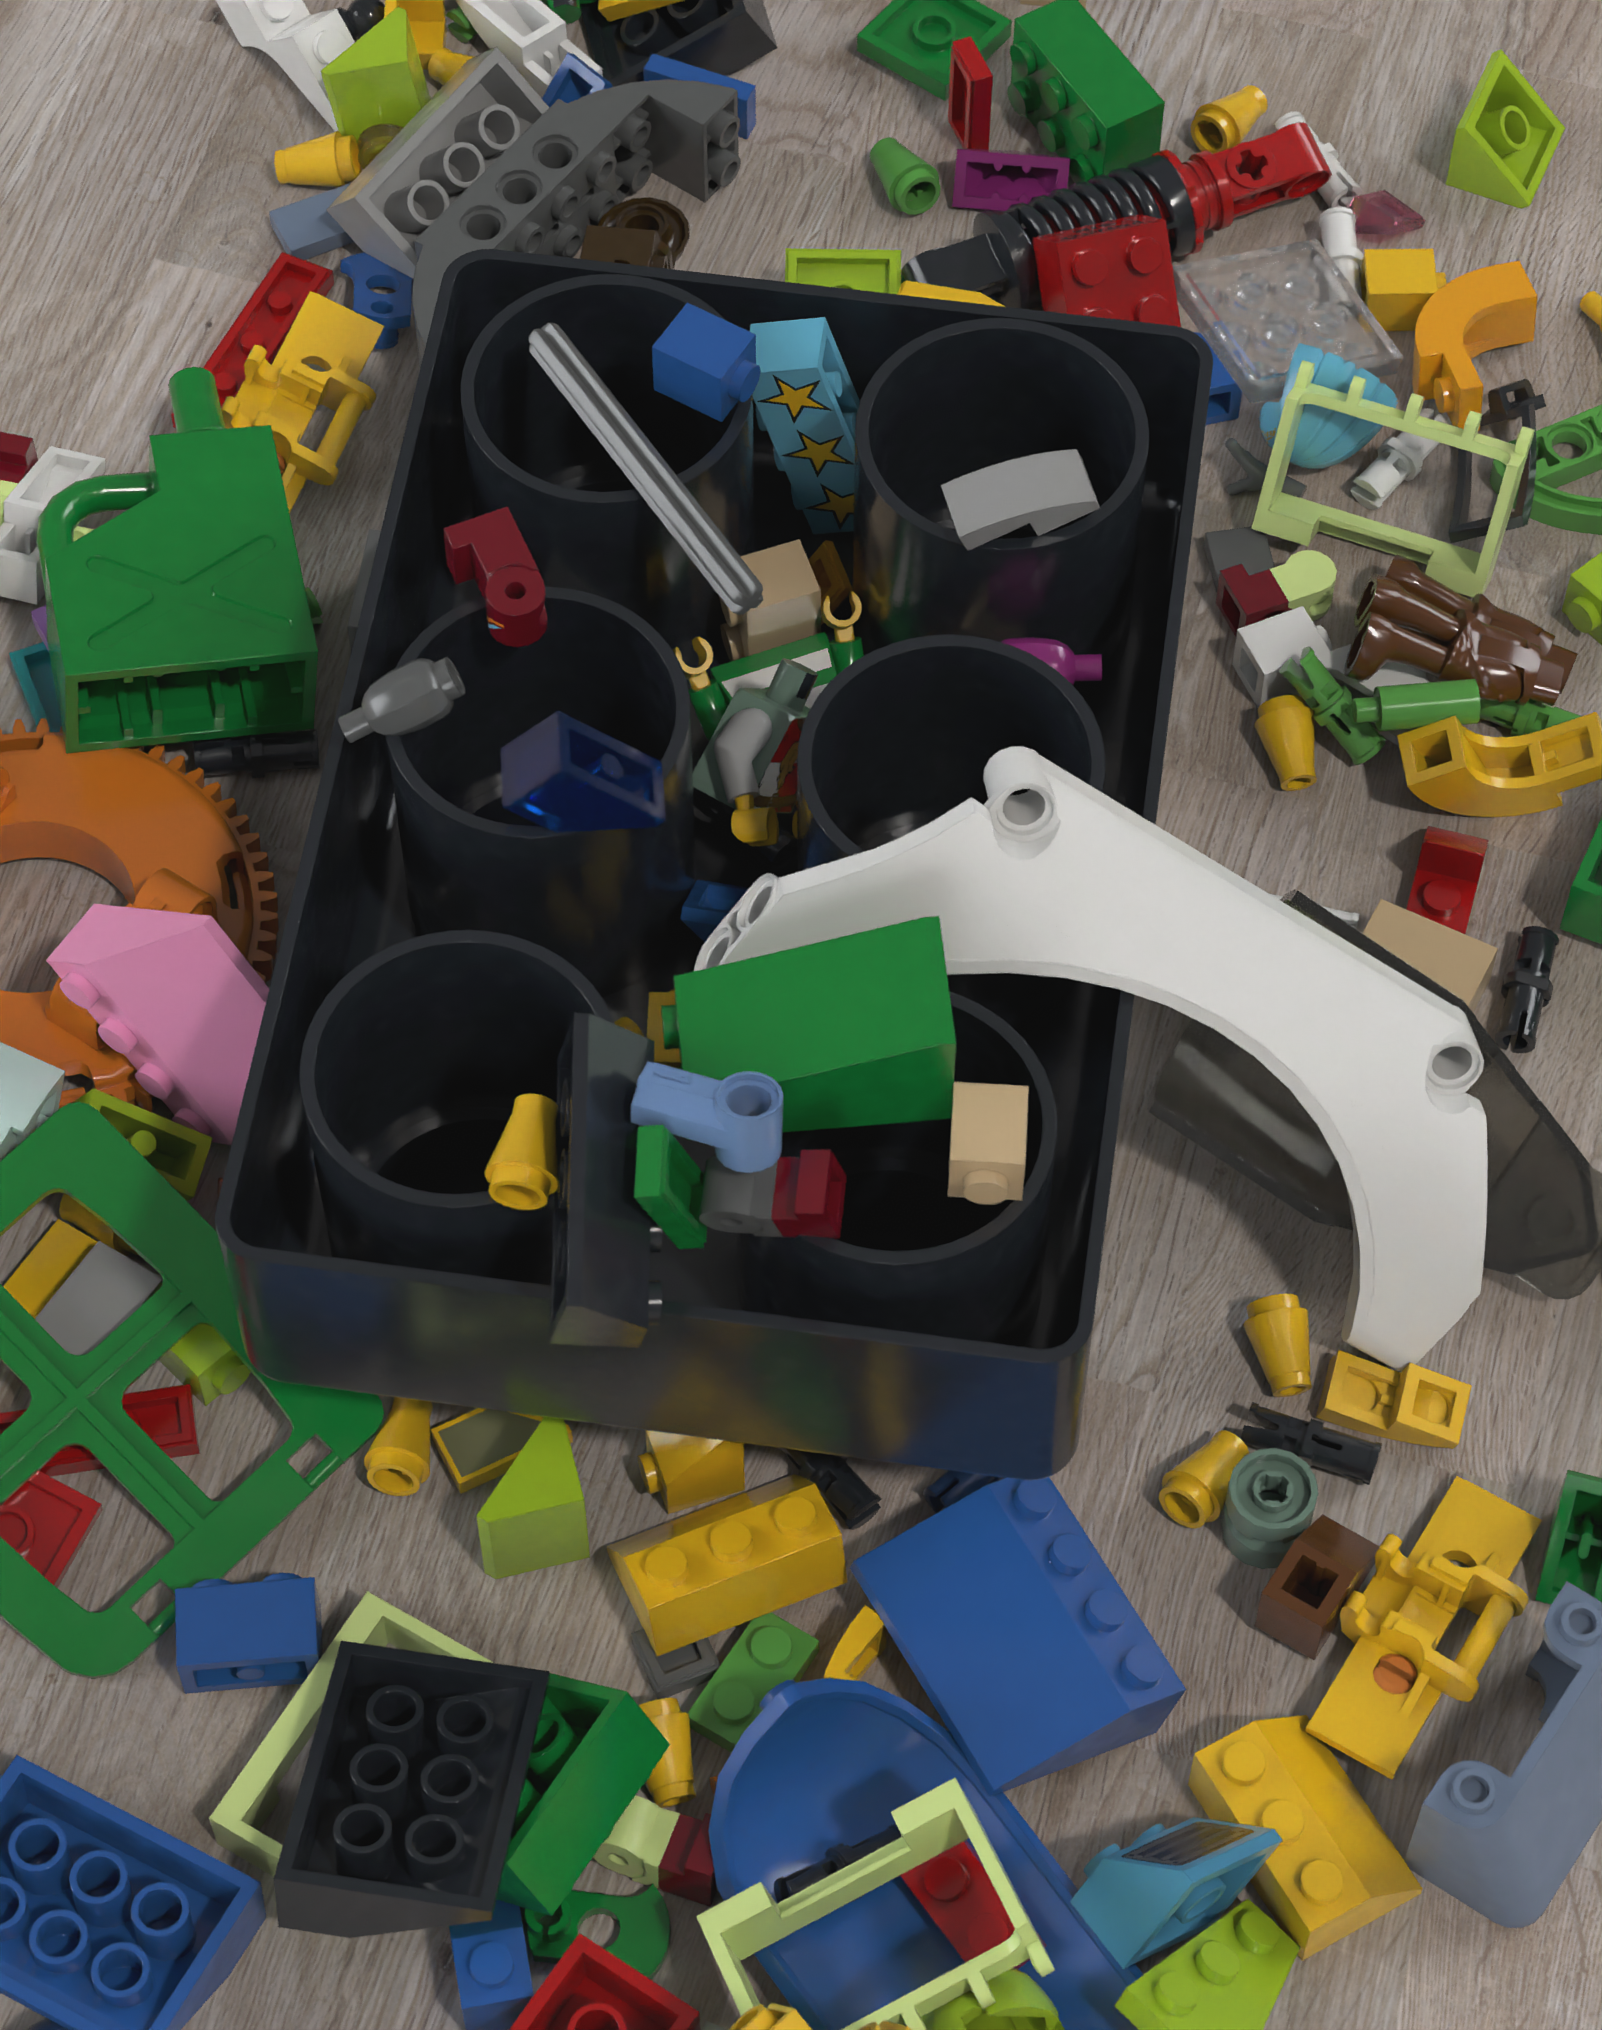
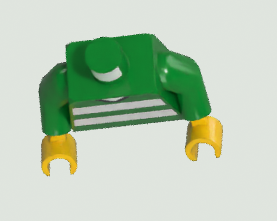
(826, 658)

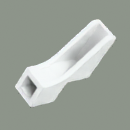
(294, 39)
(1269, 643)

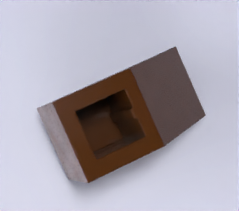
(1313, 1585)

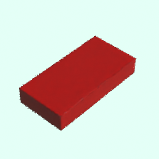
(969, 95)

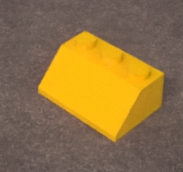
(730, 1562)
(1334, 1856)

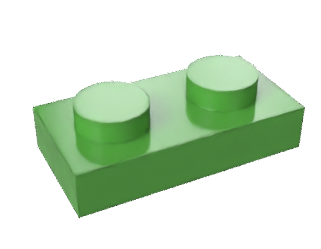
(759, 1661)

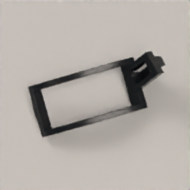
(1499, 410)

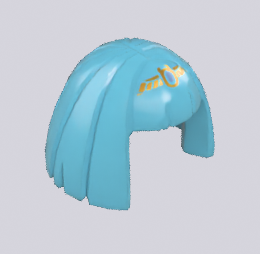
(1325, 434)

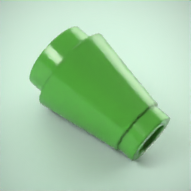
(905, 177)

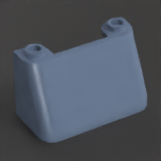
(1515, 1838)

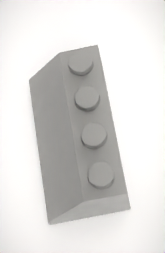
(437, 158)

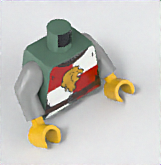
(756, 753)

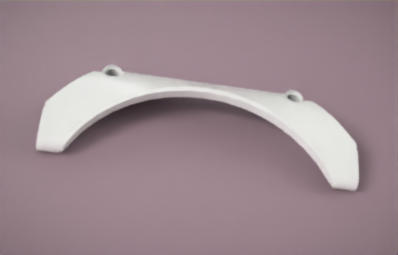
(1113, 901)

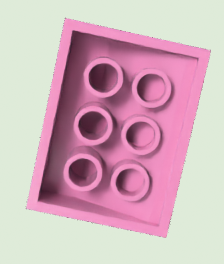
(173, 1003)

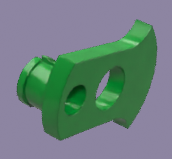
(641, 1919)

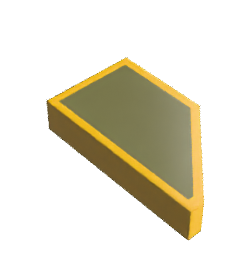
(483, 1444)

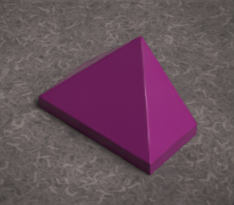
(1005, 177)

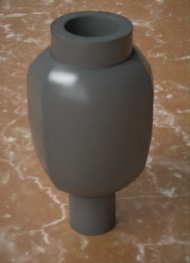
(405, 700)

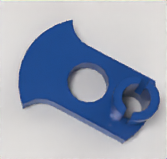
(389, 310)

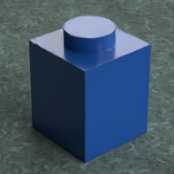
(705, 362)

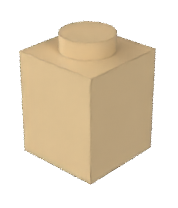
(988, 1142)

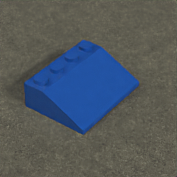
(1019, 1633)
(110, 1913)

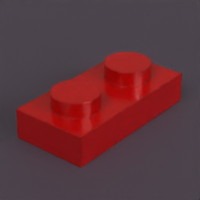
(962, 1901)

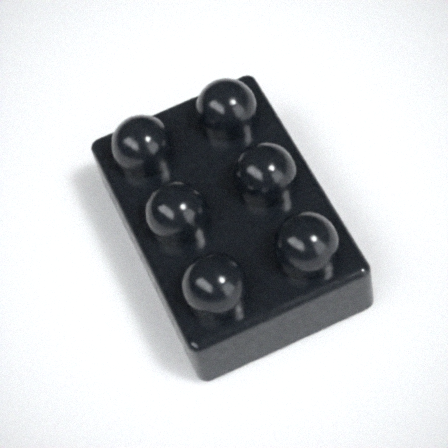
(457, 939)

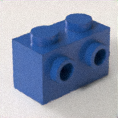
(247, 1633)

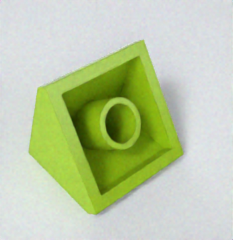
(377, 78)
(1503, 137)
(536, 1508)

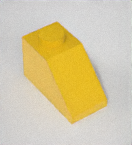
(691, 1469)

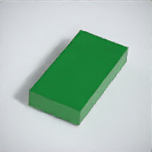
(669, 1186)

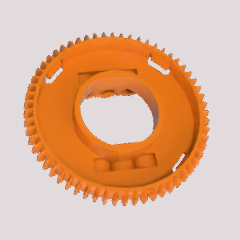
(151, 837)

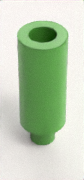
(1419, 704)

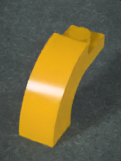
(1500, 774)

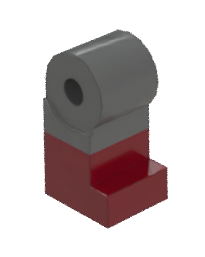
(782, 1201)

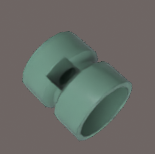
(1268, 1506)

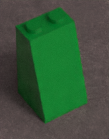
(842, 1024)

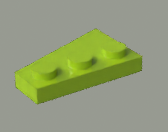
(1217, 1979)

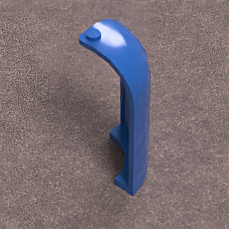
(829, 1771)

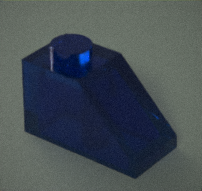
(580, 779)

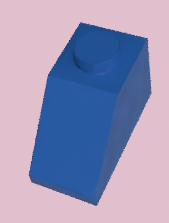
(492, 1969)

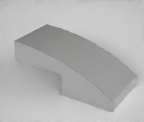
(1031, 489)

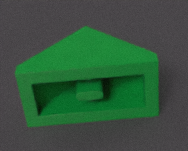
(1574, 1539)

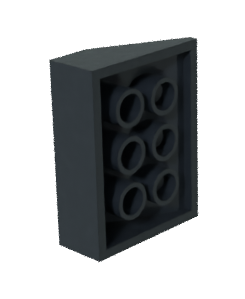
(701, 33)
(408, 1793)

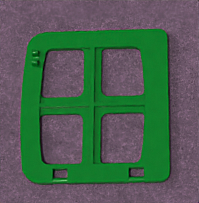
(82, 1396)

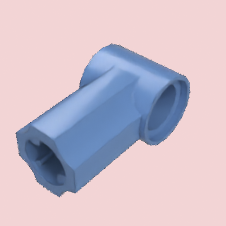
(733, 1115)

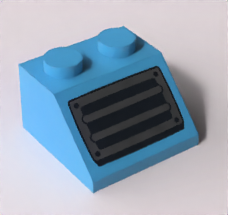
(1169, 1884)

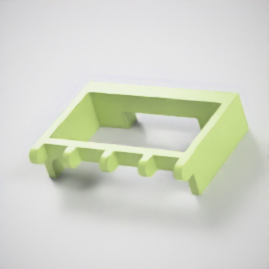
(1301, 519)
(255, 1790)
(927, 1829)

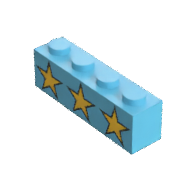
(810, 417)

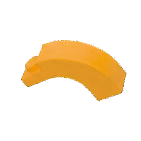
(1463, 320)

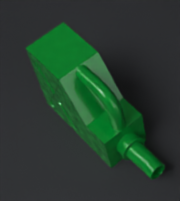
(186, 603)

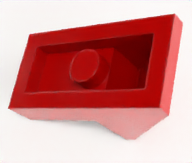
(1447, 877)

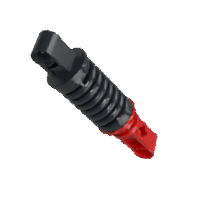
(1188, 195)

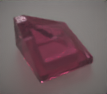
(1383, 214)

